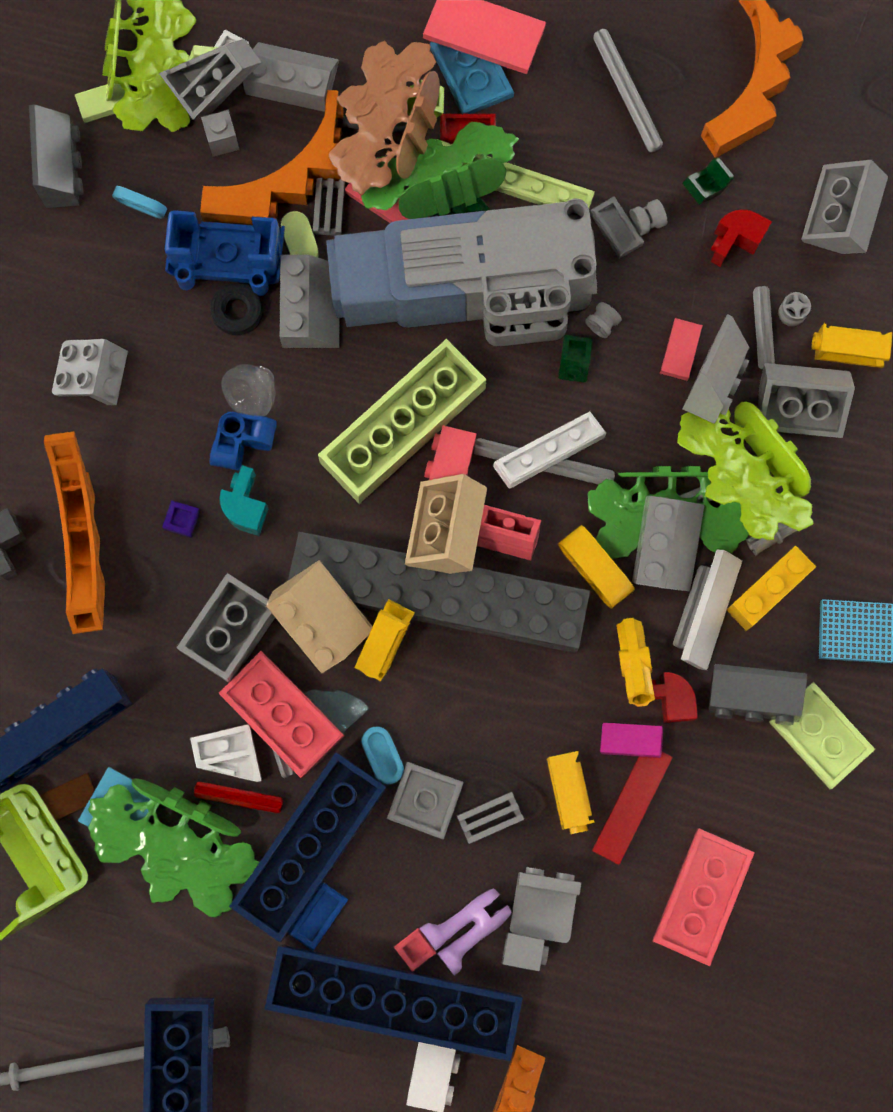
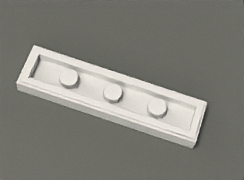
(549, 449)
(711, 609)

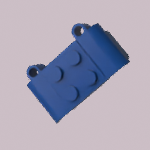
(223, 251)

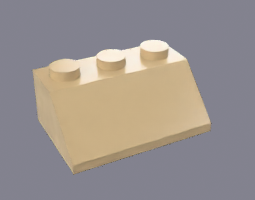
(446, 524)
(319, 616)

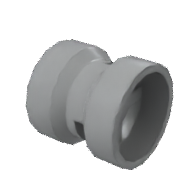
(648, 217)

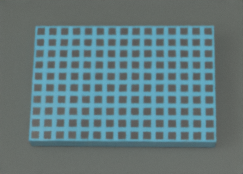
(856, 631)

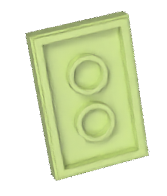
(825, 738)

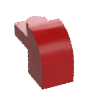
(739, 228)
(676, 697)

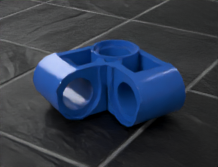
(253, 432)

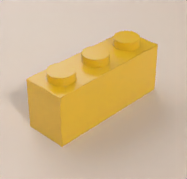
(771, 588)

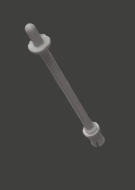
(16, 1076)

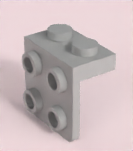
(90, 370)
(544, 905)

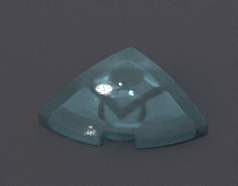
(338, 707)

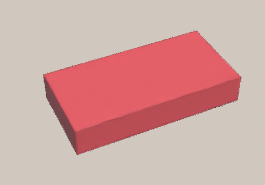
(681, 349)

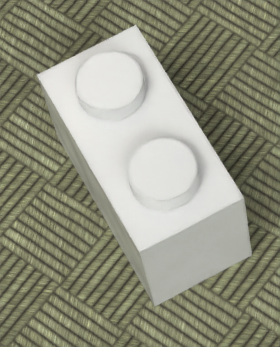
(431, 1077)

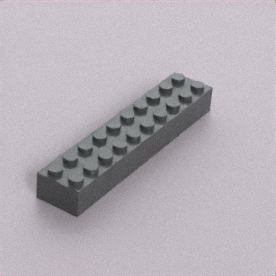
(467, 601)

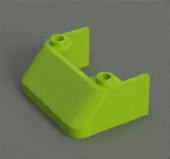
(39, 855)

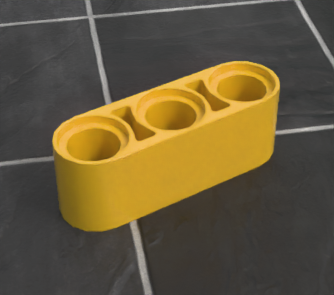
(596, 566)

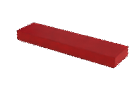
(630, 807)

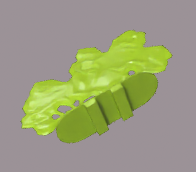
(152, 56)
(747, 477)

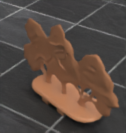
(381, 106)

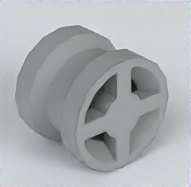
(798, 304)
(603, 320)

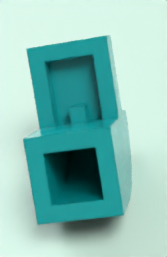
(238, 508)

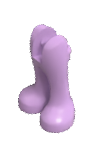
(484, 925)

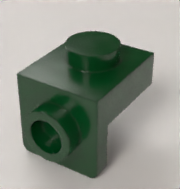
(708, 181)

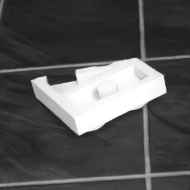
(228, 753)

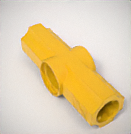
(635, 662)

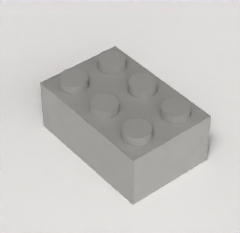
(227, 628)

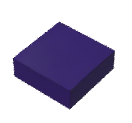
(181, 519)

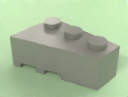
(211, 77)

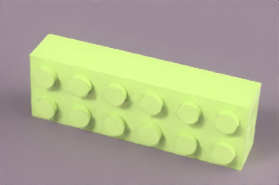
(402, 421)

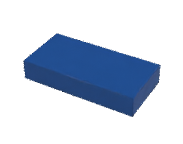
(318, 916)

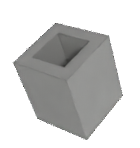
(220, 133)
(524, 952)

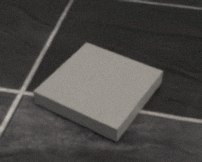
(425, 800)

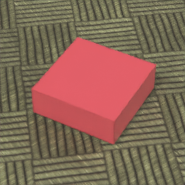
(415, 949)

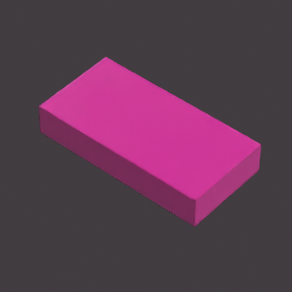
(631, 740)

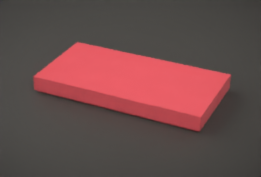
(486, 32)
(281, 714)
(703, 897)

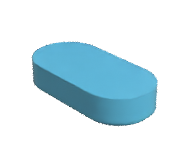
(139, 202)
(382, 755)

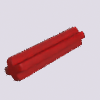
(238, 797)

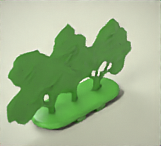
(441, 179)
(623, 517)
(173, 854)

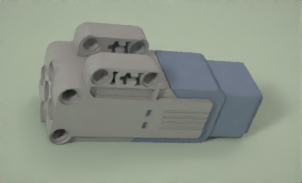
(470, 267)

